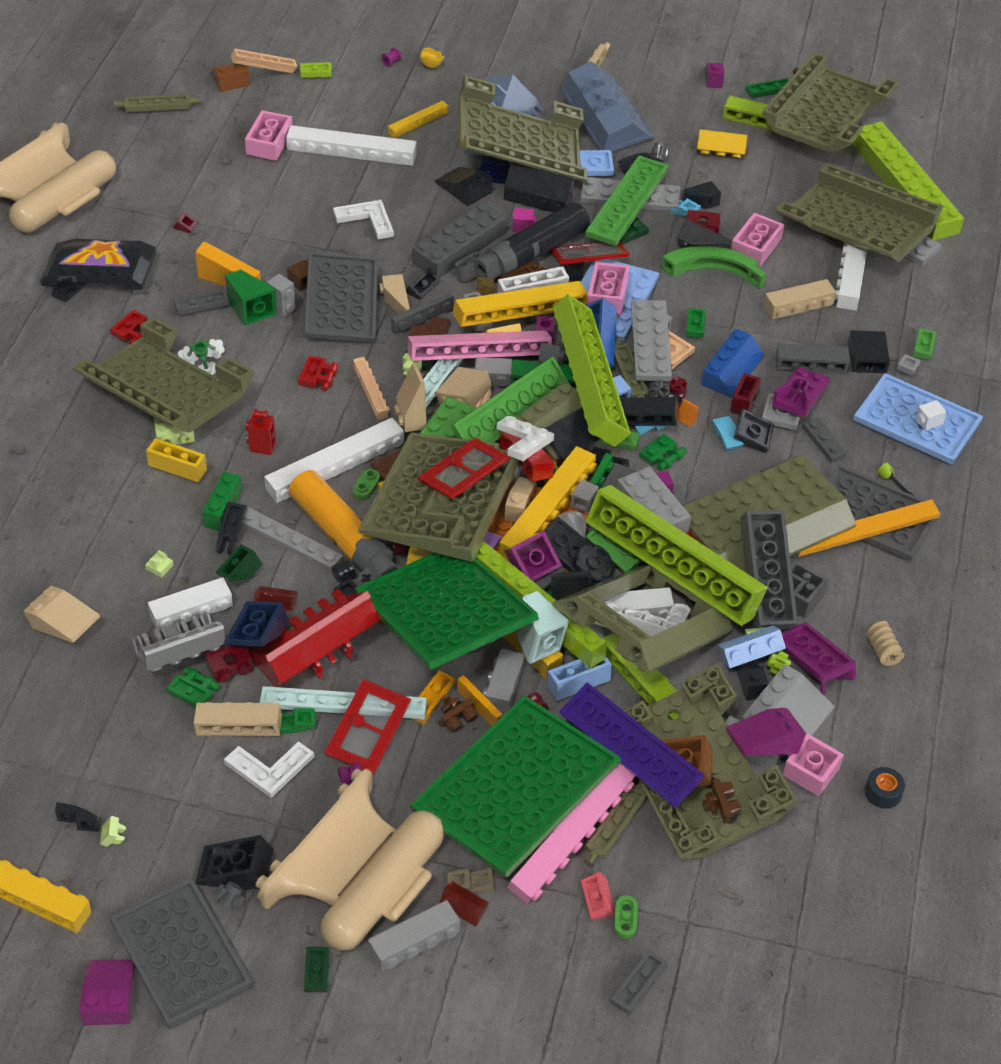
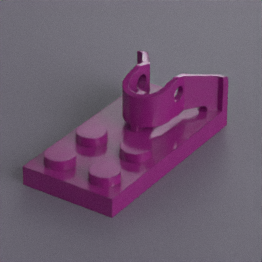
(800, 391)
(818, 655)

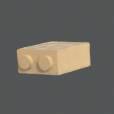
(465, 386)

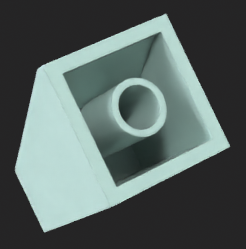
(545, 634)

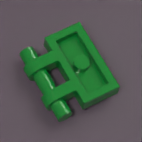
(659, 449)
(191, 692)

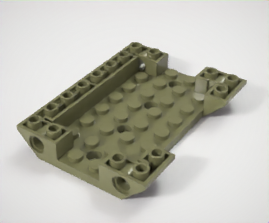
(762, 801)

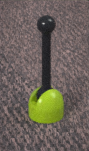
(886, 471)

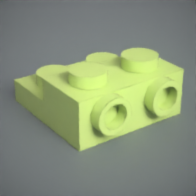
(172, 435)

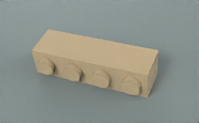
(799, 299)
(237, 719)

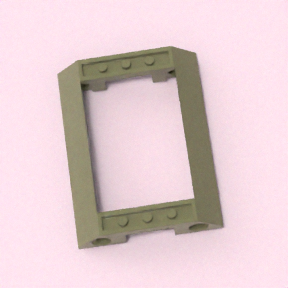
(635, 645)

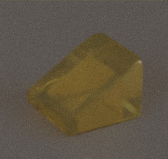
(485, 285)

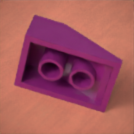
(768, 733)
(107, 992)

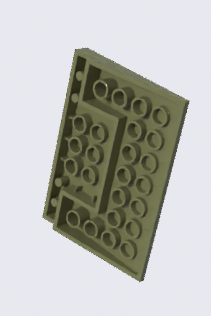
(423, 517)

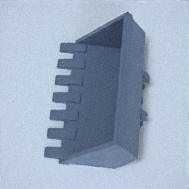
(514, 96)
(606, 110)

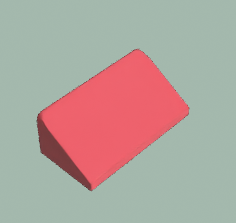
(598, 896)

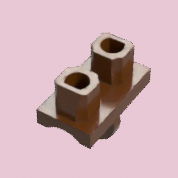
(450, 718)
(725, 807)

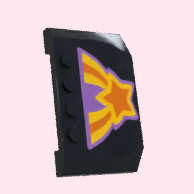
(100, 262)

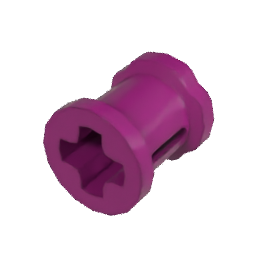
(392, 56)

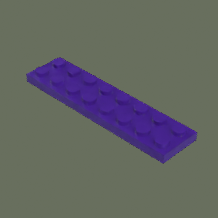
(636, 746)

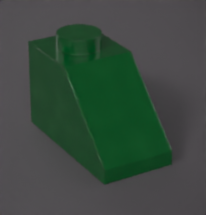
(240, 564)

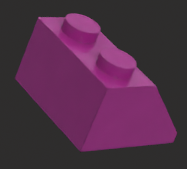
(534, 556)

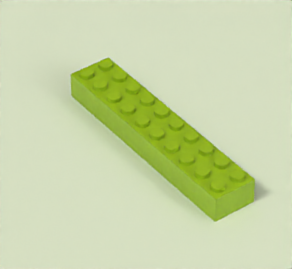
(902, 172)
(591, 371)
(676, 555)

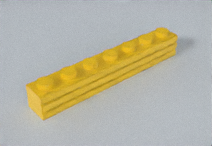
(418, 119)

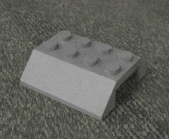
(178, 644)

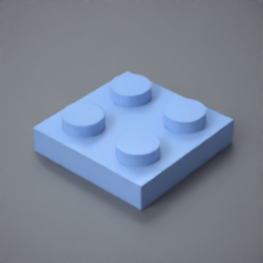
(597, 162)

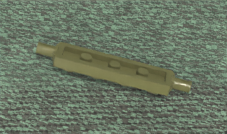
(156, 103)
(625, 363)
(615, 824)

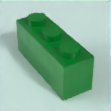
(226, 490)

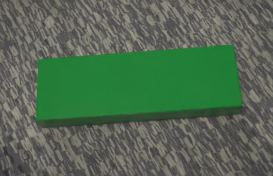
(765, 88)

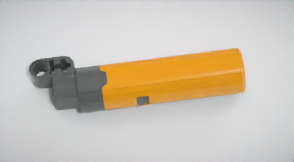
(341, 525)

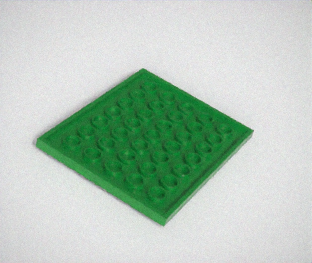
(446, 607)
(516, 785)

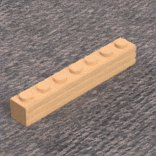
(263, 61)
(371, 388)

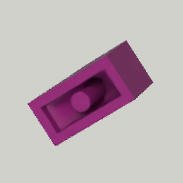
(714, 75)

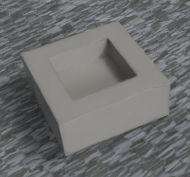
(908, 364)

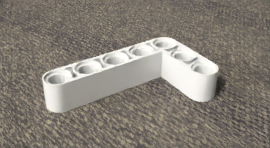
(650, 623)

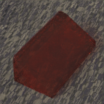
(270, 594)
(464, 903)

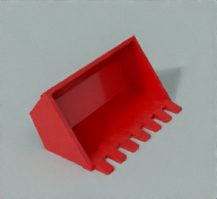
(316, 637)

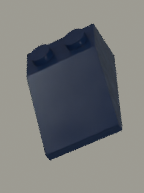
(258, 624)

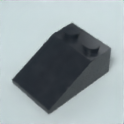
(466, 184)
(696, 235)
(235, 861)

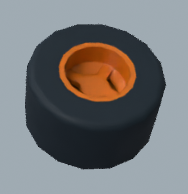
(884, 787)

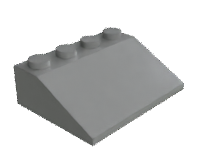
(794, 691)

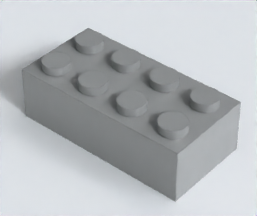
(653, 494)

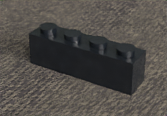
(651, 411)

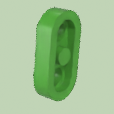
(369, 482)
(625, 919)

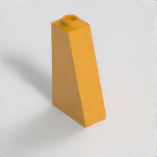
(214, 264)

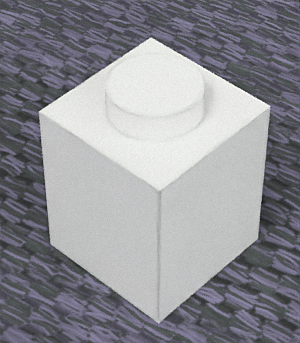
(930, 415)

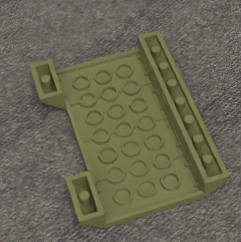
(824, 105)
(519, 137)
(863, 213)
(166, 383)
(809, 500)

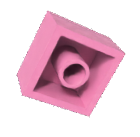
(813, 765)

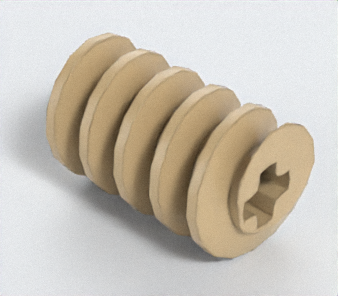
(885, 644)

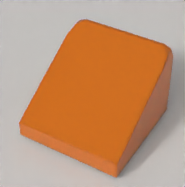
(688, 413)

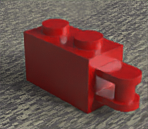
(261, 432)

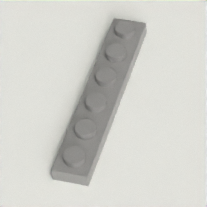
(291, 540)

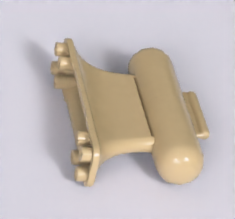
(49, 180)
(356, 865)

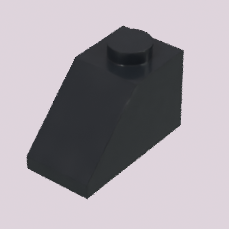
(704, 194)
(752, 680)

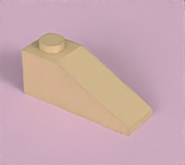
(395, 292)
(519, 498)

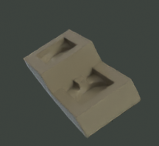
(476, 882)

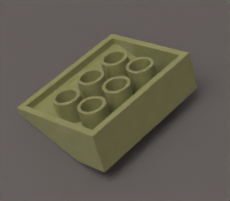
(552, 408)

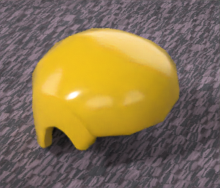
(431, 58)

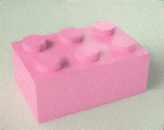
(268, 135)
(758, 238)
(610, 283)

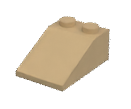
(411, 401)
(60, 614)

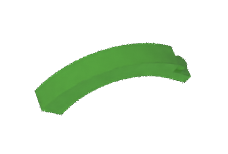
(715, 258)

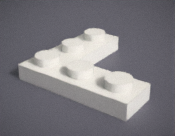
(373, 210)
(531, 437)
(269, 779)

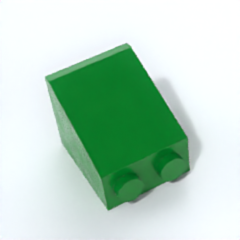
(250, 297)

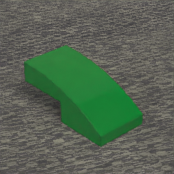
(298, 721)

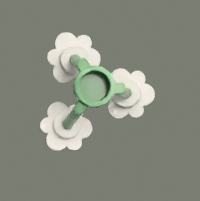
(200, 350)

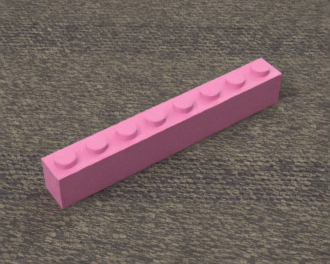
(476, 345)
(569, 834)

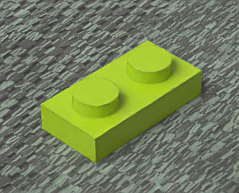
(311, 70)

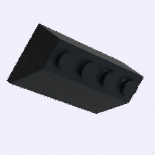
(537, 188)

